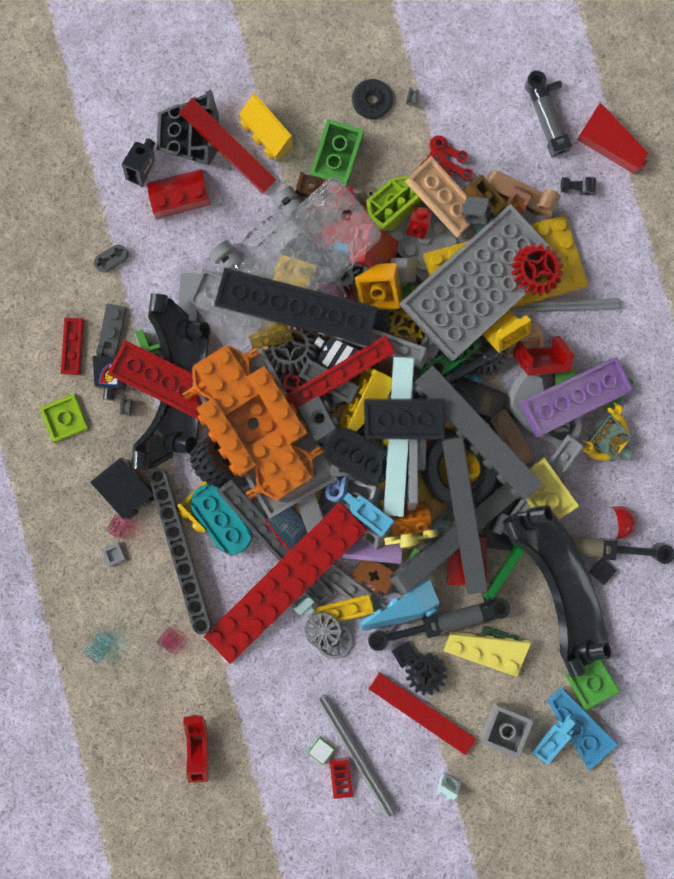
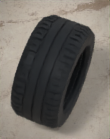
(439, 489)

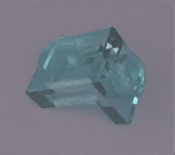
(99, 646)

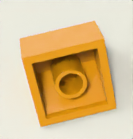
(380, 286)

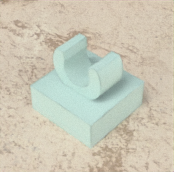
(303, 604)
(448, 786)

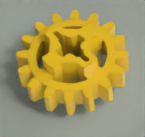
(398, 328)

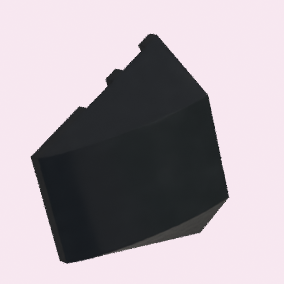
(180, 138)

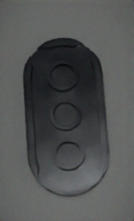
(356, 456)

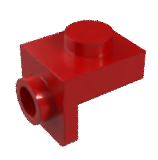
(419, 222)

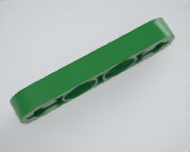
(448, 365)

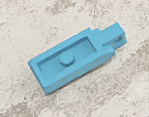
(369, 514)
(554, 739)

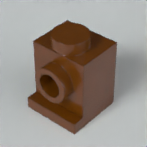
(304, 179)

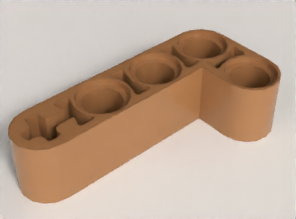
(539, 203)

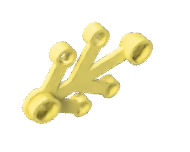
(410, 540)

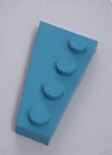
(588, 736)

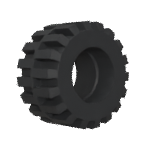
(210, 464)

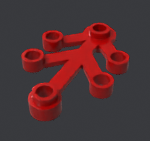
(447, 165)

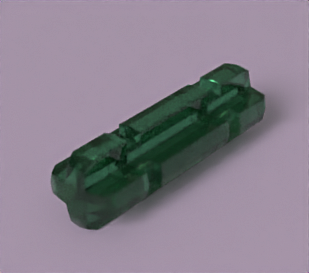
(497, 633)

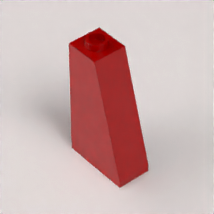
(612, 140)

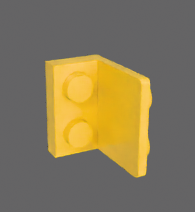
(507, 331)

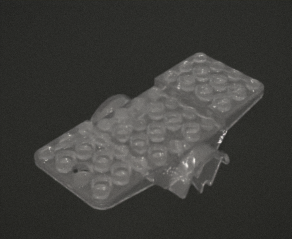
(302, 250)

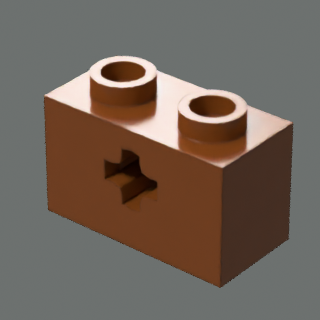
(362, 575)

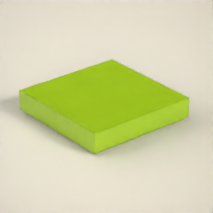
(64, 418)

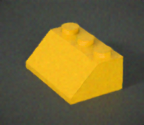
(265, 128)

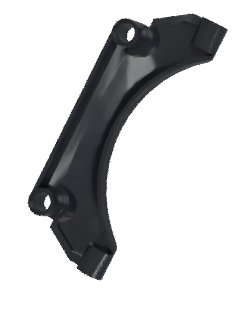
(183, 345)

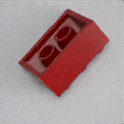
(178, 194)

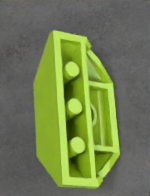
(392, 203)

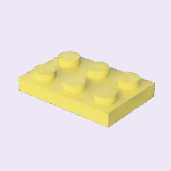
(551, 492)

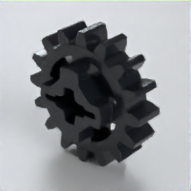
(435, 675)

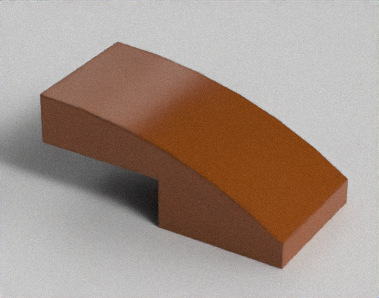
(519, 199)

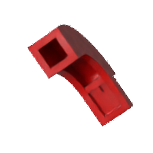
(197, 748)

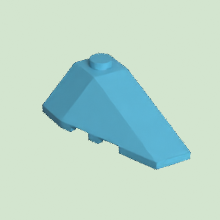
(416, 604)

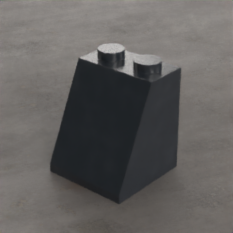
(480, 397)
(123, 488)

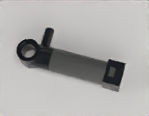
(557, 140)

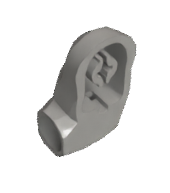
(524, 387)

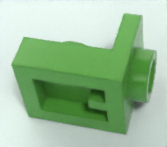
(145, 342)

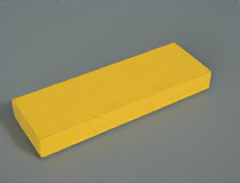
(348, 608)

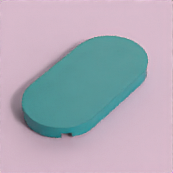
(220, 520)

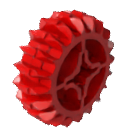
(523, 264)

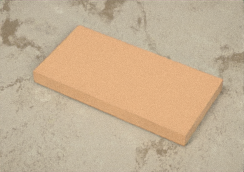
(440, 194)

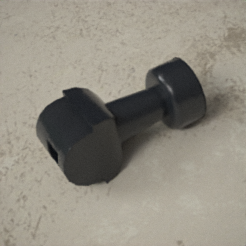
(585, 187)

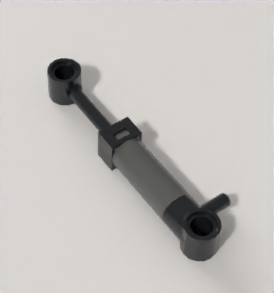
(447, 621)

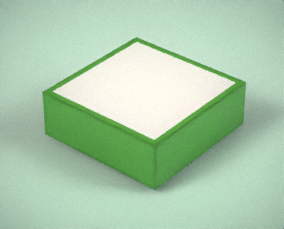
(321, 750)

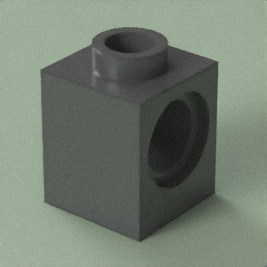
(476, 210)

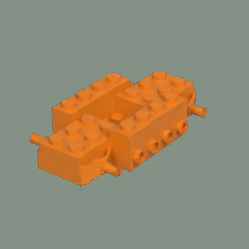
(241, 396)

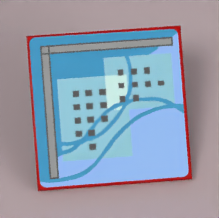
(287, 527)

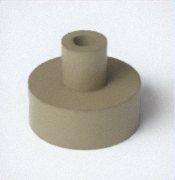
(367, 192)

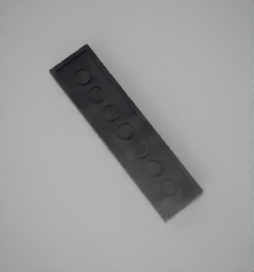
(296, 306)

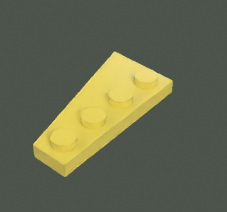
(500, 654)

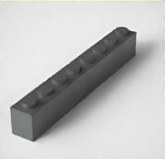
(479, 435)

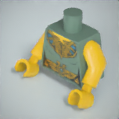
(610, 438)

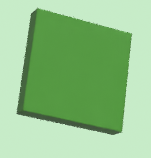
(594, 685)

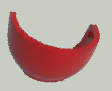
(626, 521)

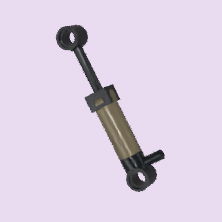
(607, 549)

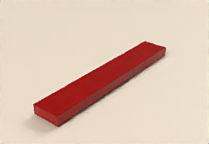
(227, 145)
(342, 372)
(422, 713)

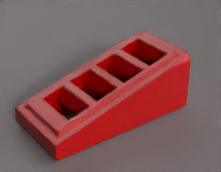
(344, 761)

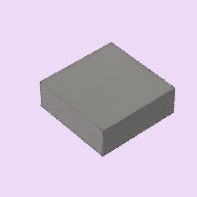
(113, 554)

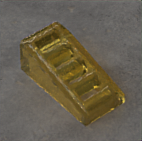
(270, 336)

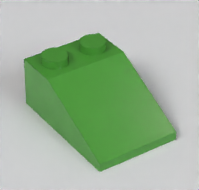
(337, 151)

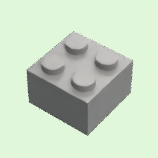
(506, 730)

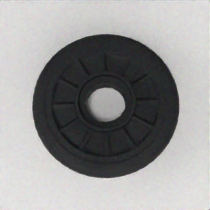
(376, 88)

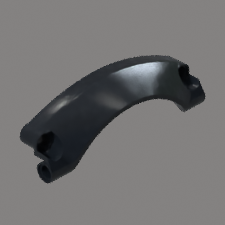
(575, 599)

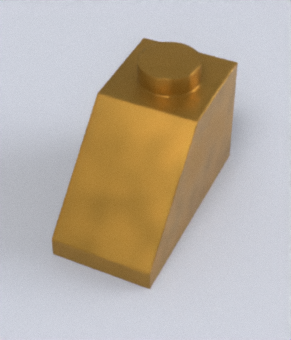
(483, 189)

